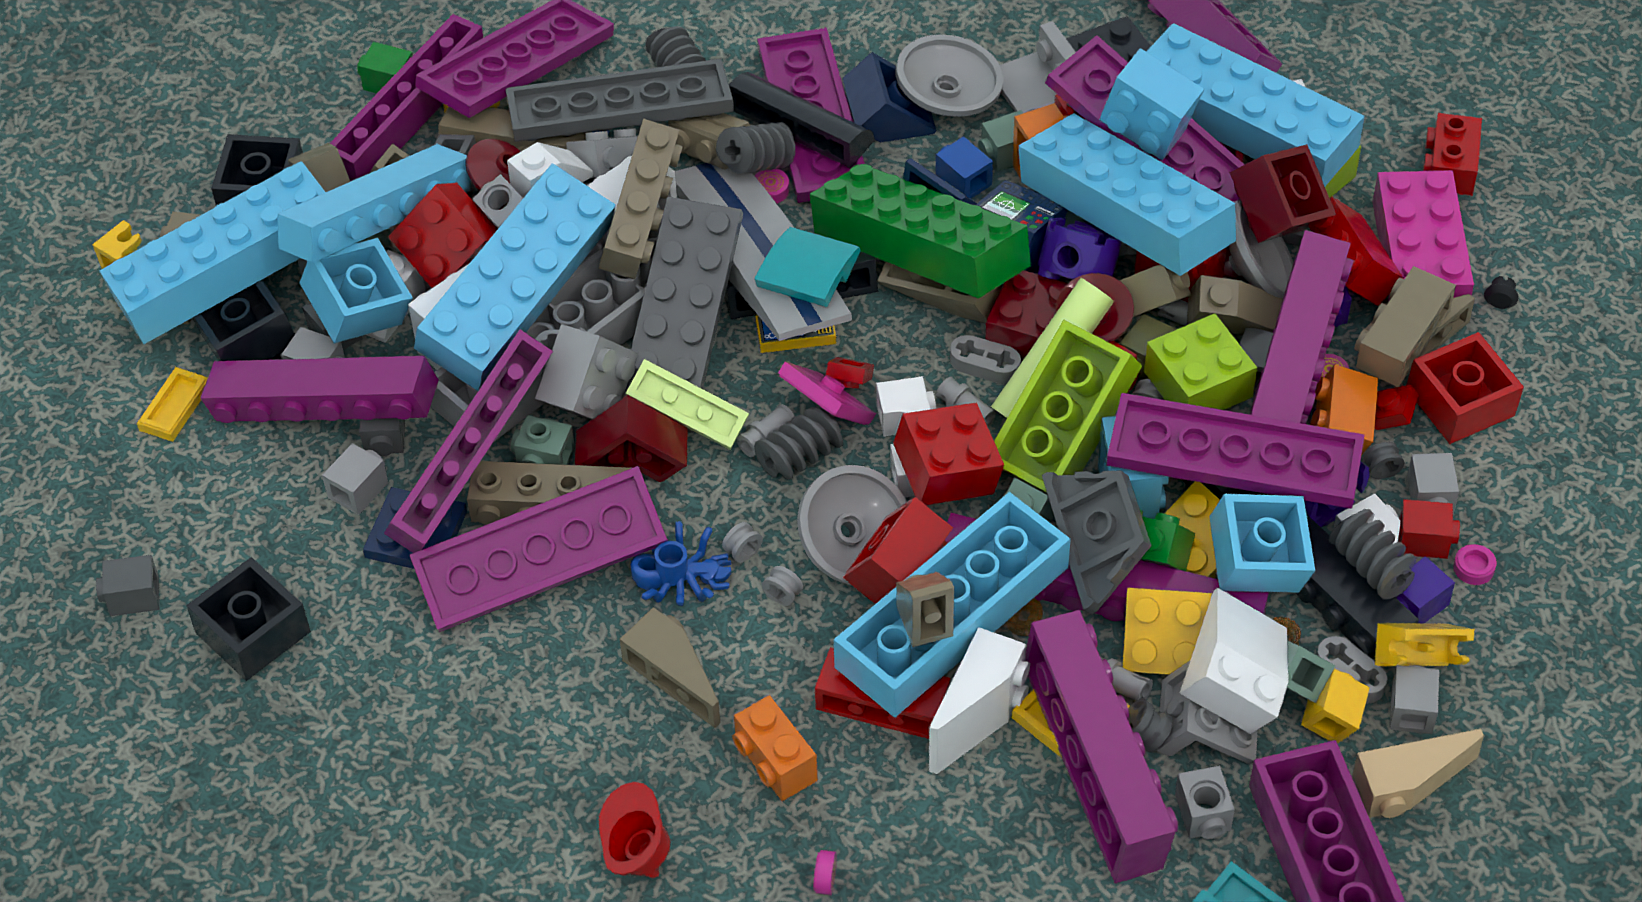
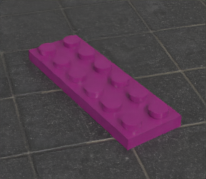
(514, 56)
(808, 68)
(1086, 84)
(1236, 450)
(538, 549)

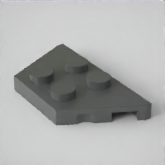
(1103, 527)

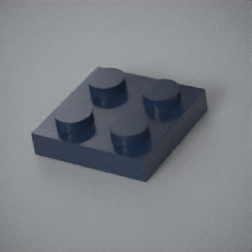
(385, 549)

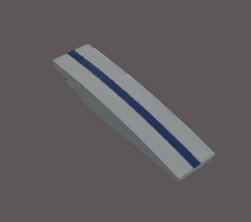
(759, 231)

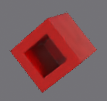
(1428, 528)

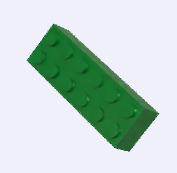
(921, 230)

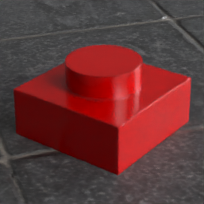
(850, 371)
(1395, 407)

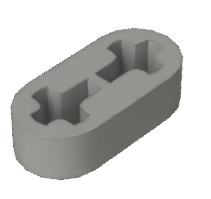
(984, 359)
(1354, 663)

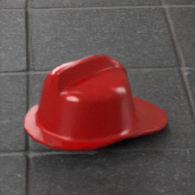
(633, 831)

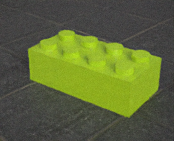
(1063, 405)

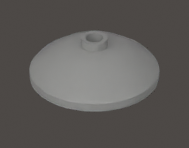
(949, 75)
(1260, 264)
(845, 497)

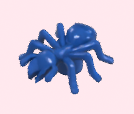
(670, 568)

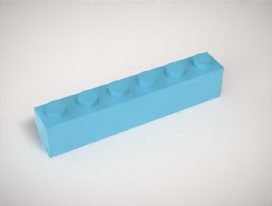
(367, 204)

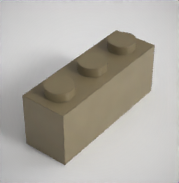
(1404, 325)

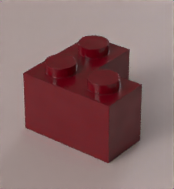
(631, 437)

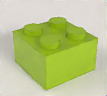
(1201, 365)

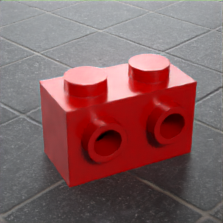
(1455, 148)

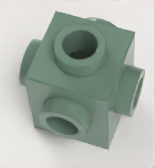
(543, 442)

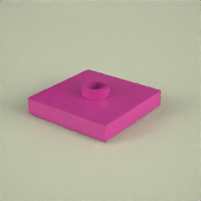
(826, 393)

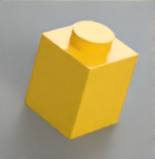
(1337, 708)

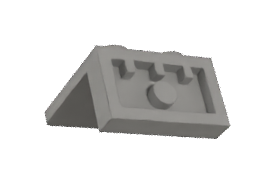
(1026, 76)
(1197, 723)

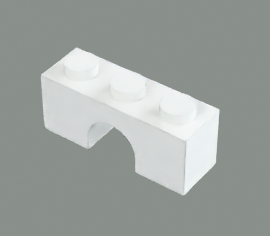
(892, 401)

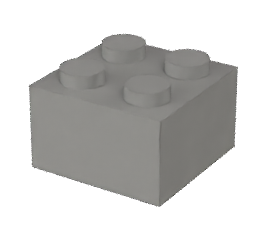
(585, 373)

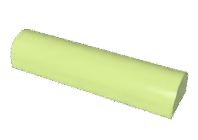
(1083, 308)

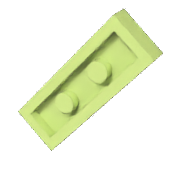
(687, 404)

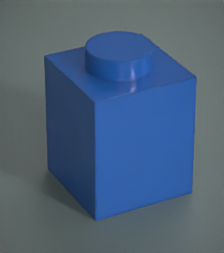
(964, 167)

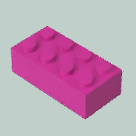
(1423, 225)

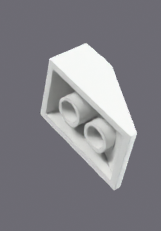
(1238, 664)
(979, 697)

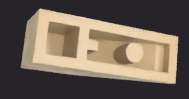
(1406, 773)

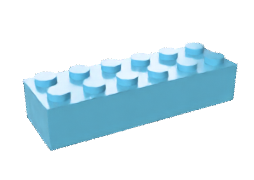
(1257, 107)
(1128, 194)
(208, 256)
(514, 276)
(994, 573)

